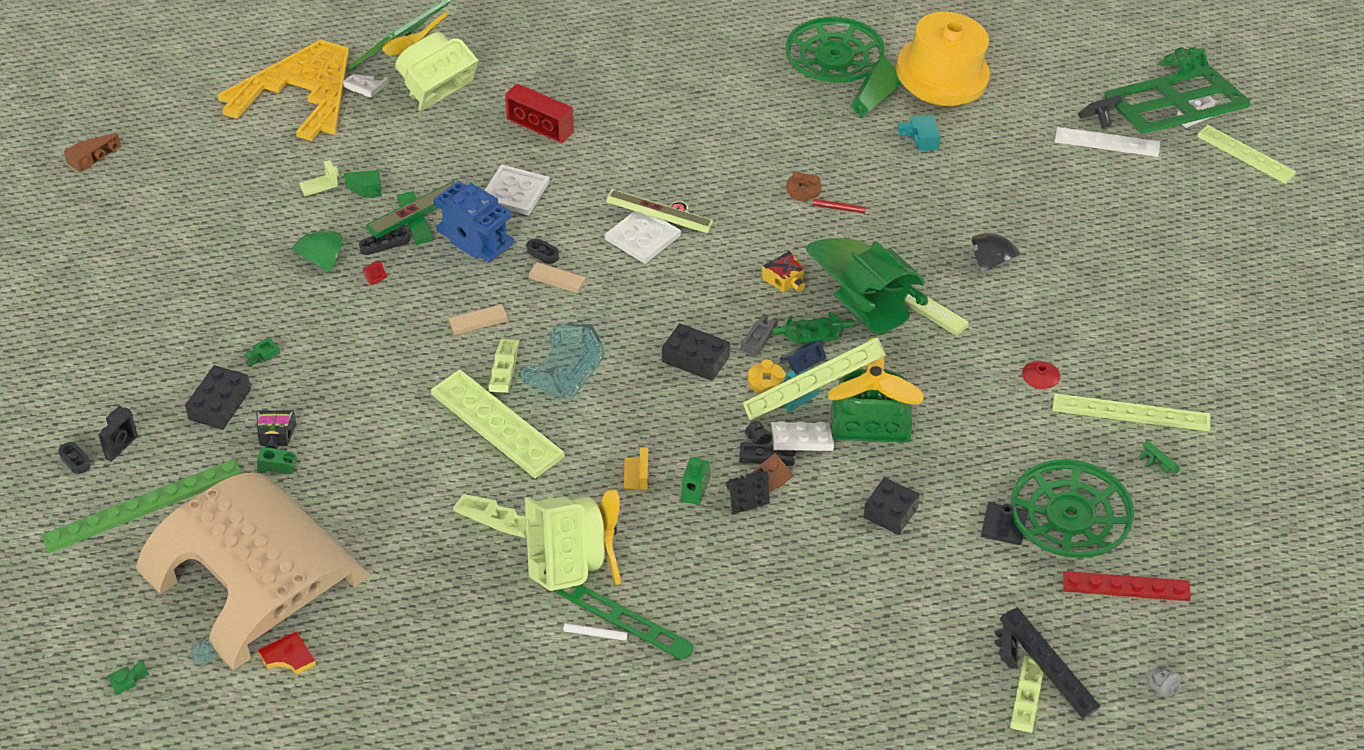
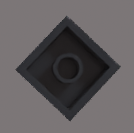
(891, 505)

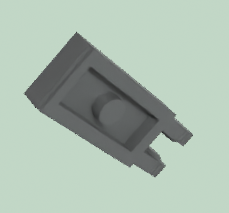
(758, 335)

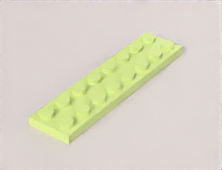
(497, 423)

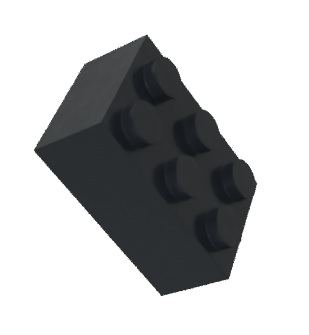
(695, 351)
(218, 397)

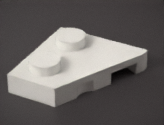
(365, 84)

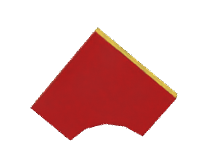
(288, 653)

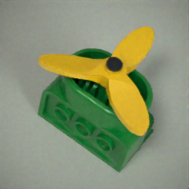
(873, 405)

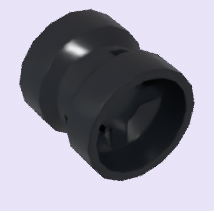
(757, 433)

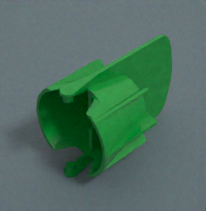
(871, 281)

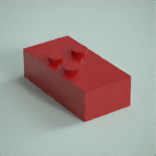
(539, 113)

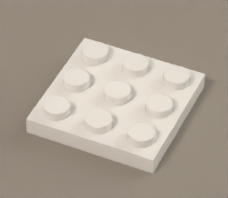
(517, 188)
(642, 235)

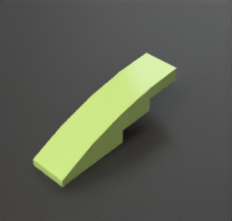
(504, 365)
(489, 513)
(1027, 696)

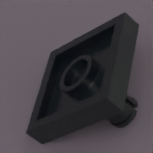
(1101, 109)
(1000, 524)

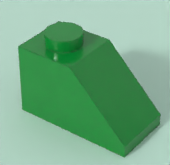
(364, 183)

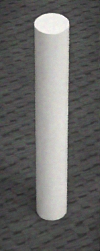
(598, 632)

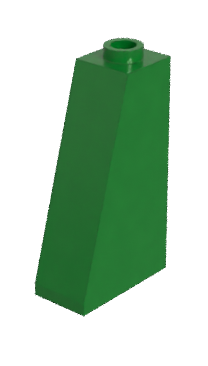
(878, 84)

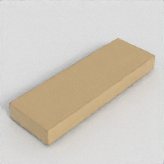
(557, 277)
(477, 319)

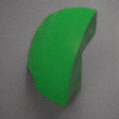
(320, 248)

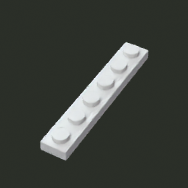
(1107, 141)

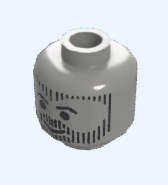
(1165, 681)

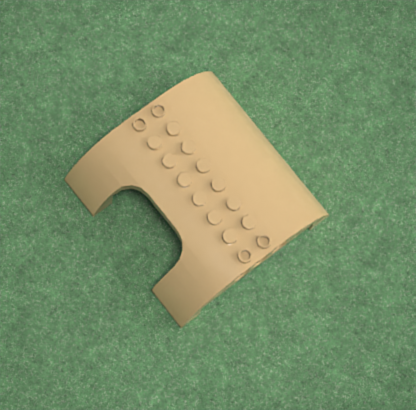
(258, 548)

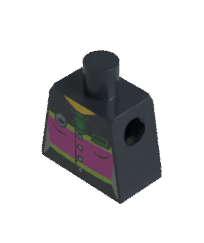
(275, 427)

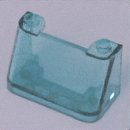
(569, 364)

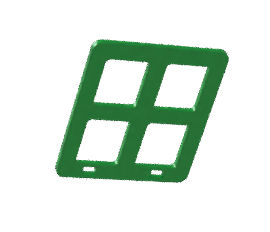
(402, 31)
(1179, 100)

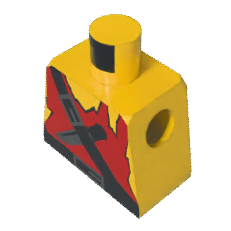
(784, 273)

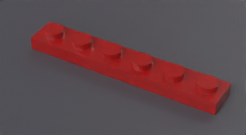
(1126, 586)

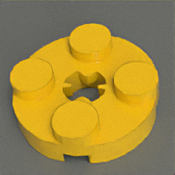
(766, 368)

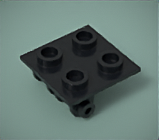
(748, 491)

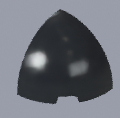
(992, 250)

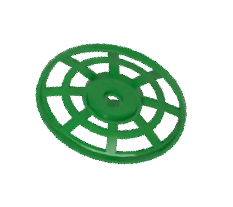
(825, 51)
(1074, 502)

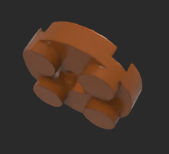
(799, 179)

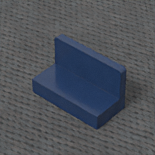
(805, 356)

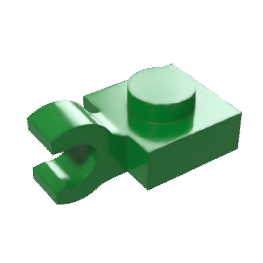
(263, 350)
(125, 679)

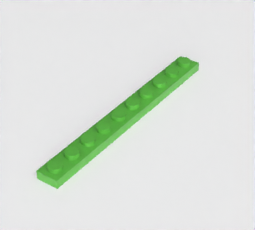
(139, 506)

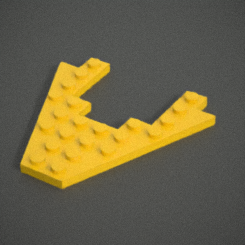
(315, 68)

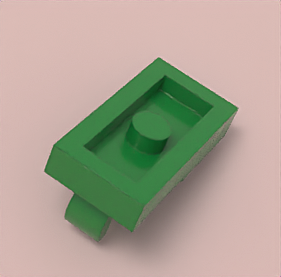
(1153, 452)

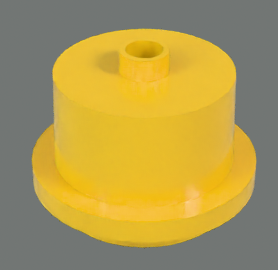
(945, 60)

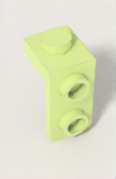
(321, 183)

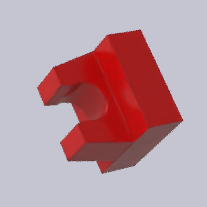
(374, 272)

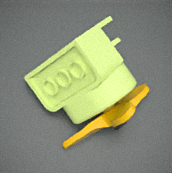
(432, 63)
(570, 538)

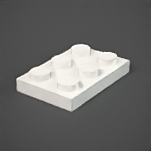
(802, 436)

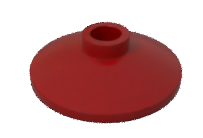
(1041, 374)

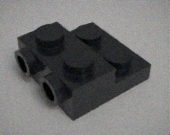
(118, 433)

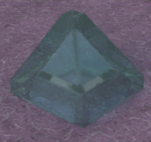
(203, 653)

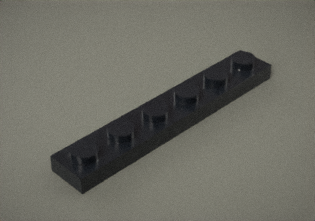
(1050, 662)

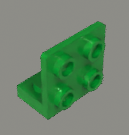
(1186, 58)

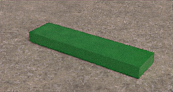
(418, 227)

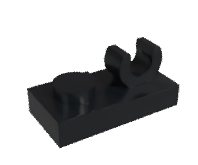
(1009, 646)

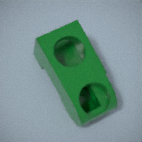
(276, 460)

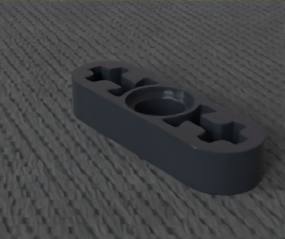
(398, 241)

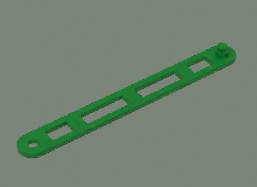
(679, 648)

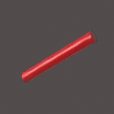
(840, 206)

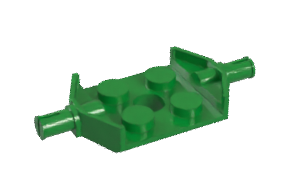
(814, 330)

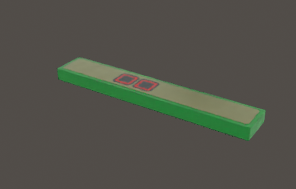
(405, 213)

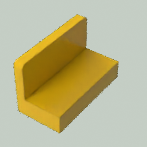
(636, 471)

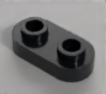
(544, 252)
(77, 461)

